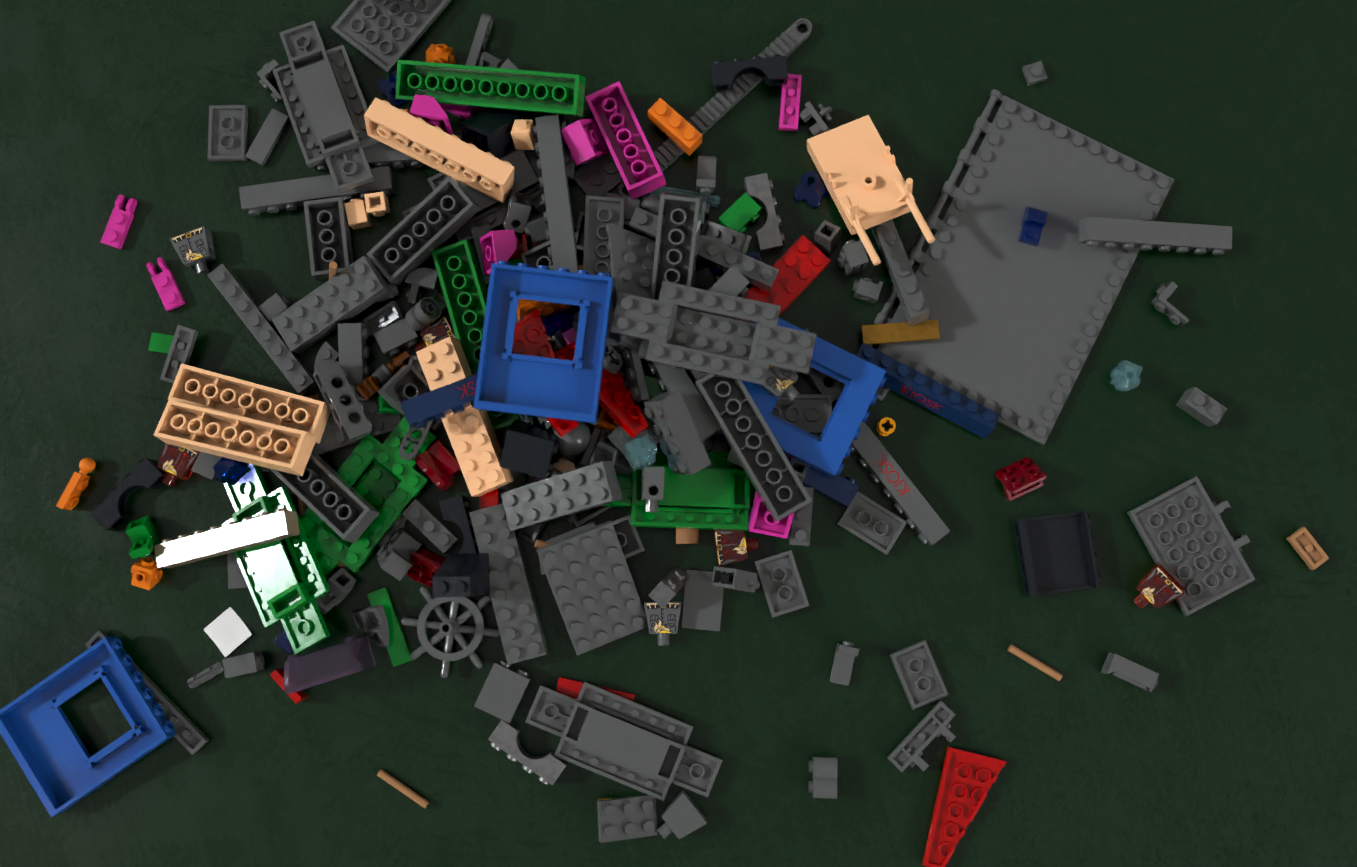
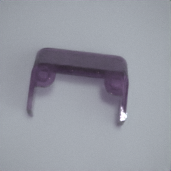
(327, 664)

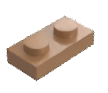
(1307, 548)

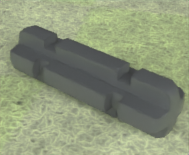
(205, 675)

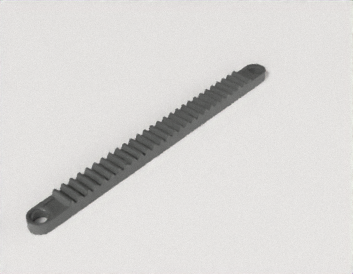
(726, 100)

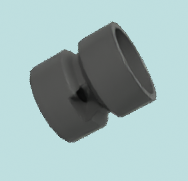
(423, 314)

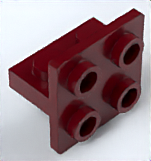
(1020, 478)
(424, 566)

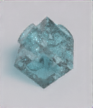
(1126, 376)
(640, 452)

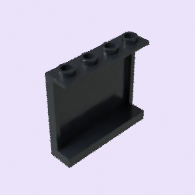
(1056, 553)

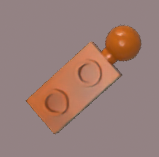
(76, 485)

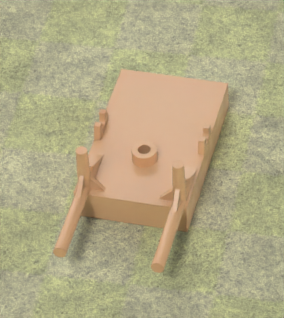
(849, 161)

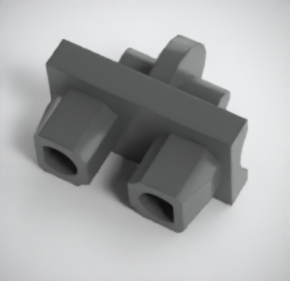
(811, 112)

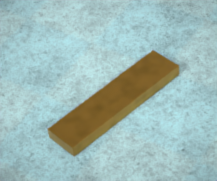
(900, 332)

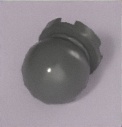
(573, 442)

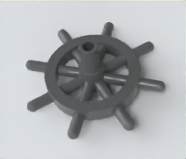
(450, 628)

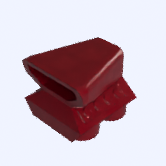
(439, 465)

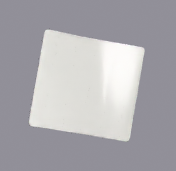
(228, 631)

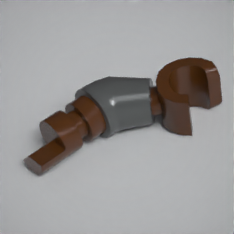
(380, 376)

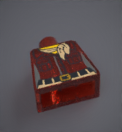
(436, 332)
(177, 463)
(732, 546)
(1158, 588)

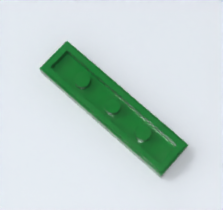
(398, 647)

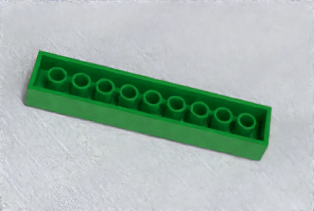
(492, 87)
(466, 303)

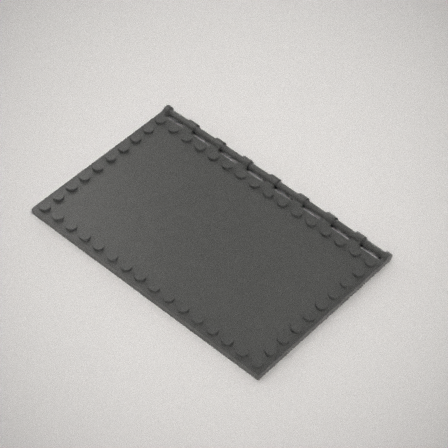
(1014, 312)

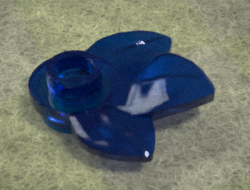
(388, 88)
(811, 192)

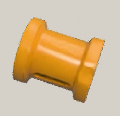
(890, 423)

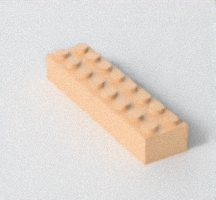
(439, 150)
(249, 400)
(470, 430)
(235, 437)

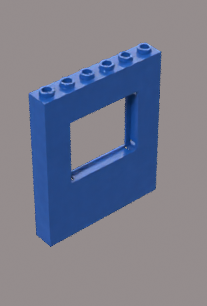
(540, 383)
(845, 418)
(51, 748)

